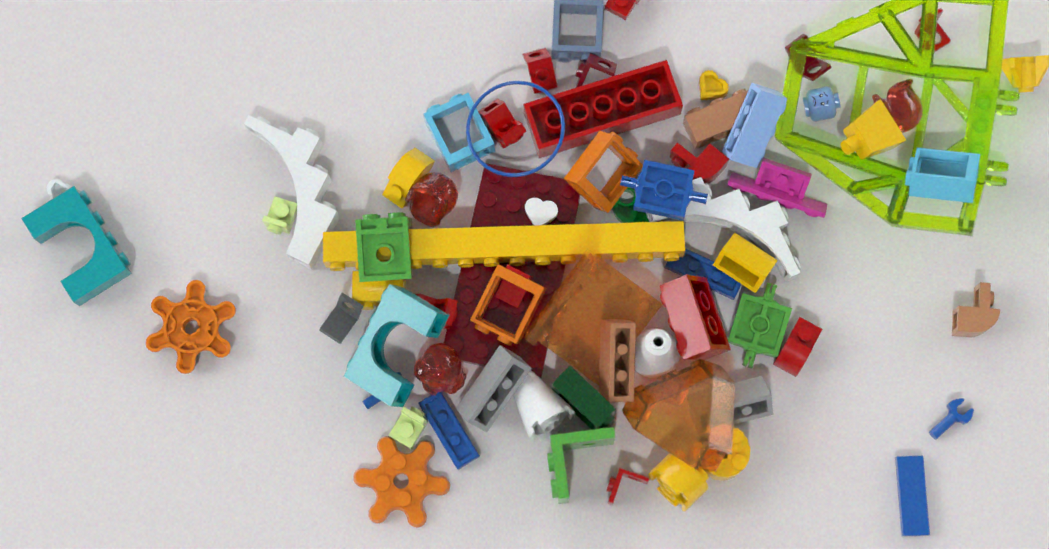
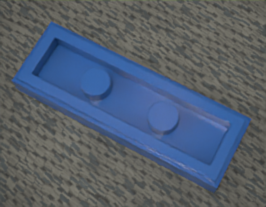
(700, 266)
(449, 430)
(912, 496)

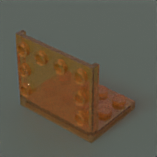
(573, 314)

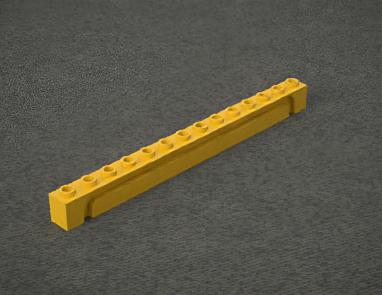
(521, 244)

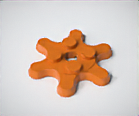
(175, 318)
(409, 498)

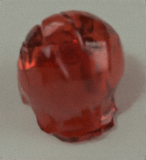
(903, 105)
(432, 198)
(440, 369)

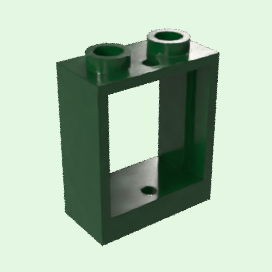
(584, 400)

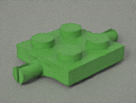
(759, 325)

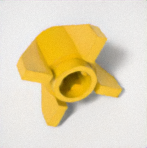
(1025, 71)

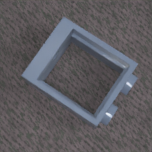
(566, 53)

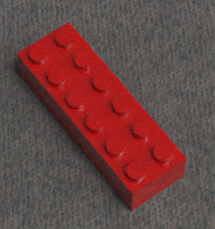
(605, 106)

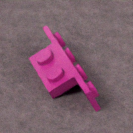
(780, 183)

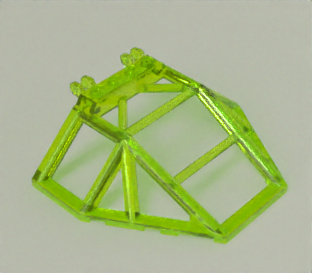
(919, 64)

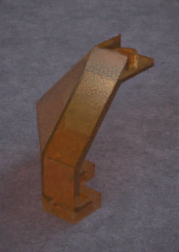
(687, 413)

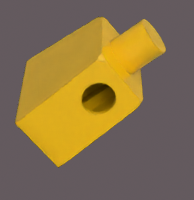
(872, 133)

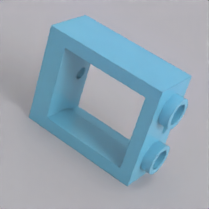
(463, 156)
(943, 175)

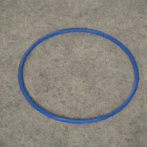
(506, 84)

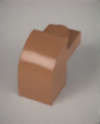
(977, 319)

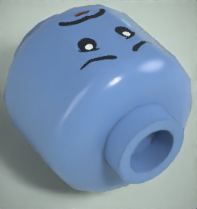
(821, 104)

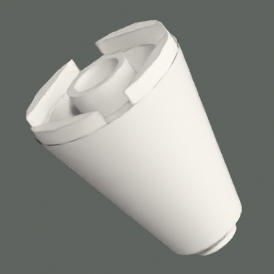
(655, 353)
(541, 408)

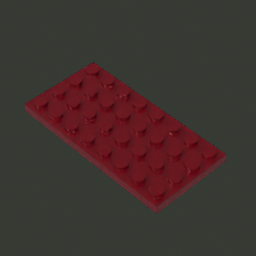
(499, 204)

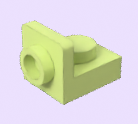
(280, 216)
(408, 427)

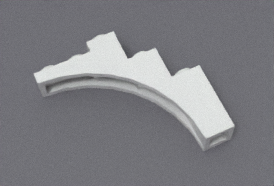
(310, 185)
(760, 225)

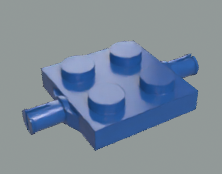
(663, 190)

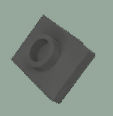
(341, 319)

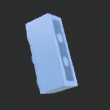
(754, 125)

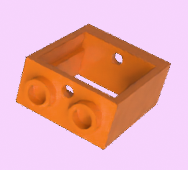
(612, 191)
(504, 335)

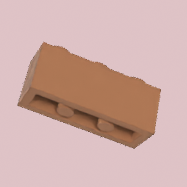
(713, 121)
(617, 360)

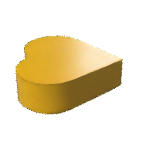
(711, 86)

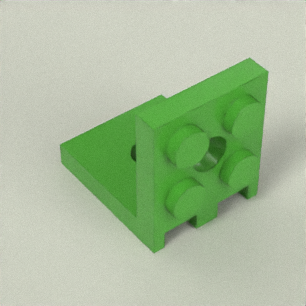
(383, 232)
(572, 441)

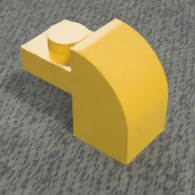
(406, 174)

